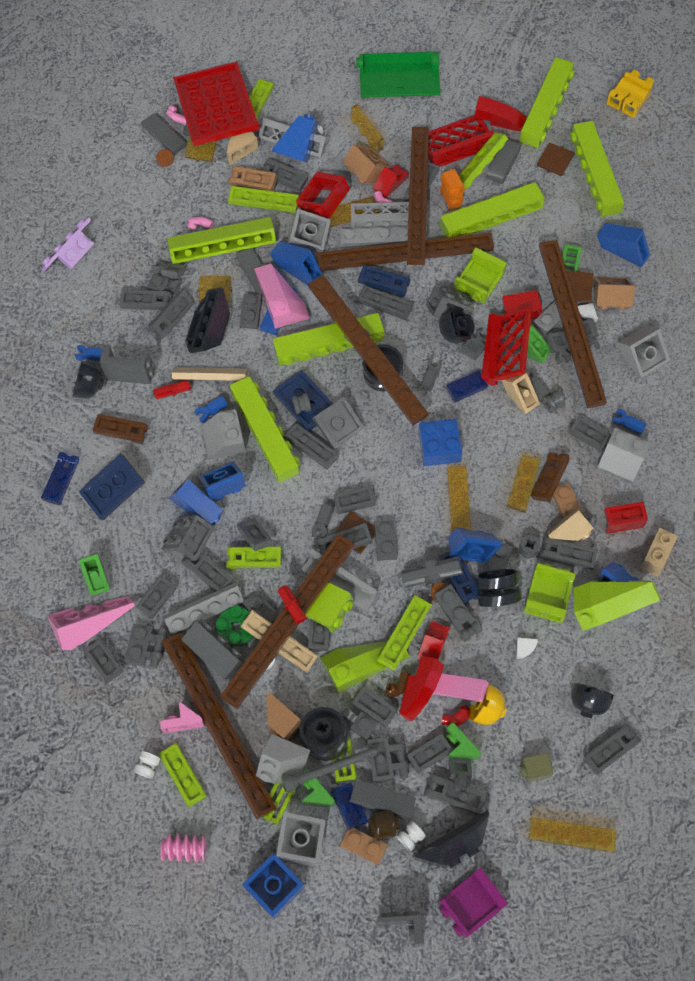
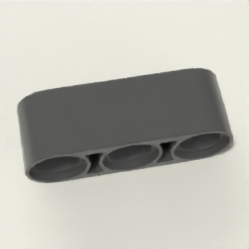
(503, 161)

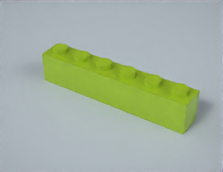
(546, 102)
(597, 169)
(492, 211)
(221, 240)
(322, 341)
(264, 429)

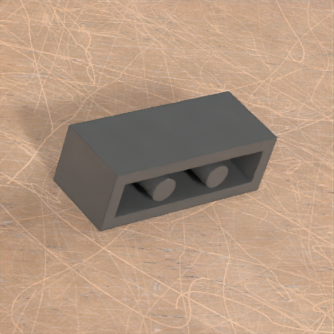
(214, 649)

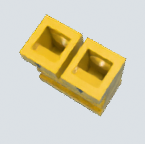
(631, 92)

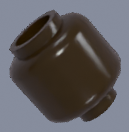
(383, 824)

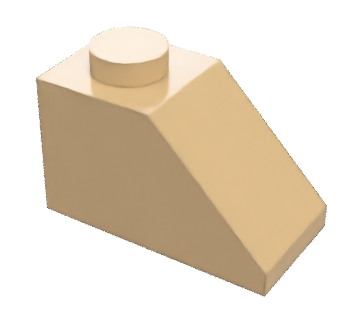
(241, 146)
(521, 392)
(572, 527)

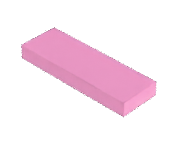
(461, 687)

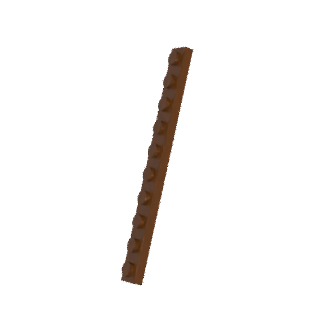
(417, 196)
(398, 252)
(572, 324)
(368, 350)
(284, 624)
(219, 726)

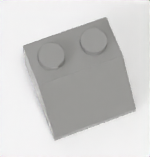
(308, 231)
(644, 350)
(223, 435)
(623, 455)
(280, 759)
(300, 839)

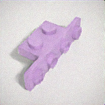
(73, 249)

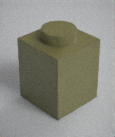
(536, 768)

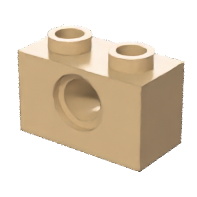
(658, 552)

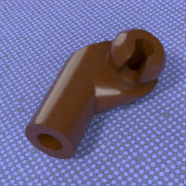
(398, 688)

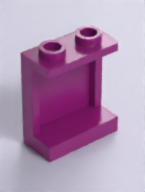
(472, 904)

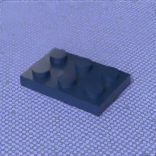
(296, 386)
(111, 487)

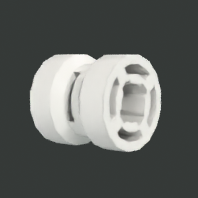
(148, 760)
(410, 836)

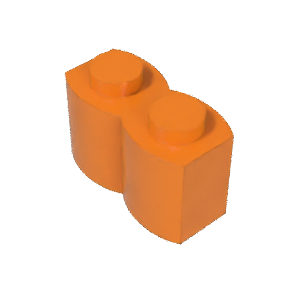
(452, 189)

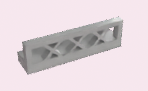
(274, 124)
(383, 219)
(362, 593)

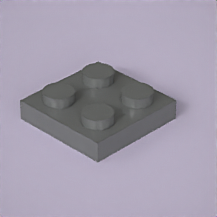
(338, 423)

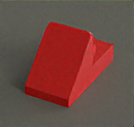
(390, 180)
(434, 641)

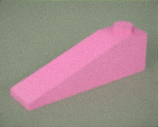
(282, 301)
(78, 626)

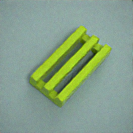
(346, 778)
(269, 817)

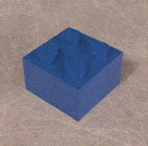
(440, 442)
(273, 886)

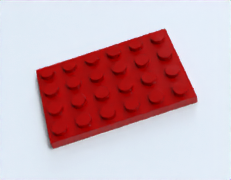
(215, 103)

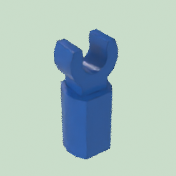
(89, 353)
(211, 408)
(629, 422)

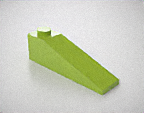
(605, 601)
(354, 664)

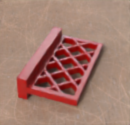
(459, 148)
(493, 346)

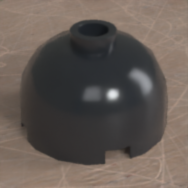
(456, 325)
(87, 380)
(590, 700)

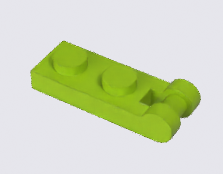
(264, 558)

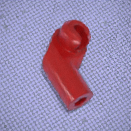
(458, 718)

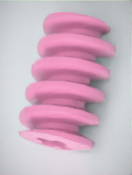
(185, 847)

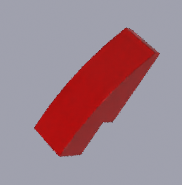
(499, 114)
(420, 687)

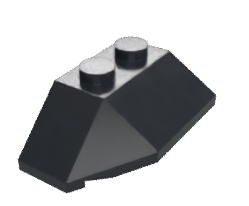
(208, 322)
(455, 844)

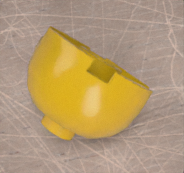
(490, 709)

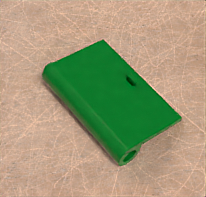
(399, 74)

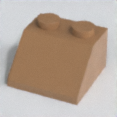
(365, 163)
(613, 292)
(281, 720)

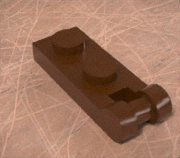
(120, 428)
(550, 477)

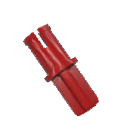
(171, 389)
(292, 604)

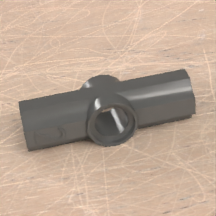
(432, 572)

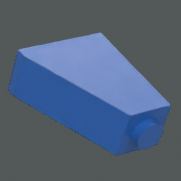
(298, 138)
(625, 242)
(296, 261)
(196, 502)

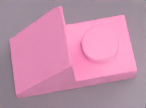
(187, 720)

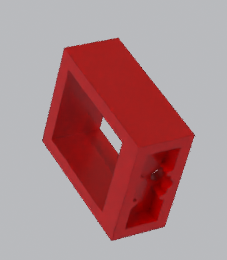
(320, 180)

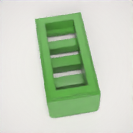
(574, 250)

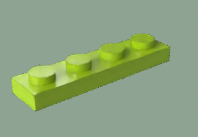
(482, 158)
(263, 199)
(404, 633)

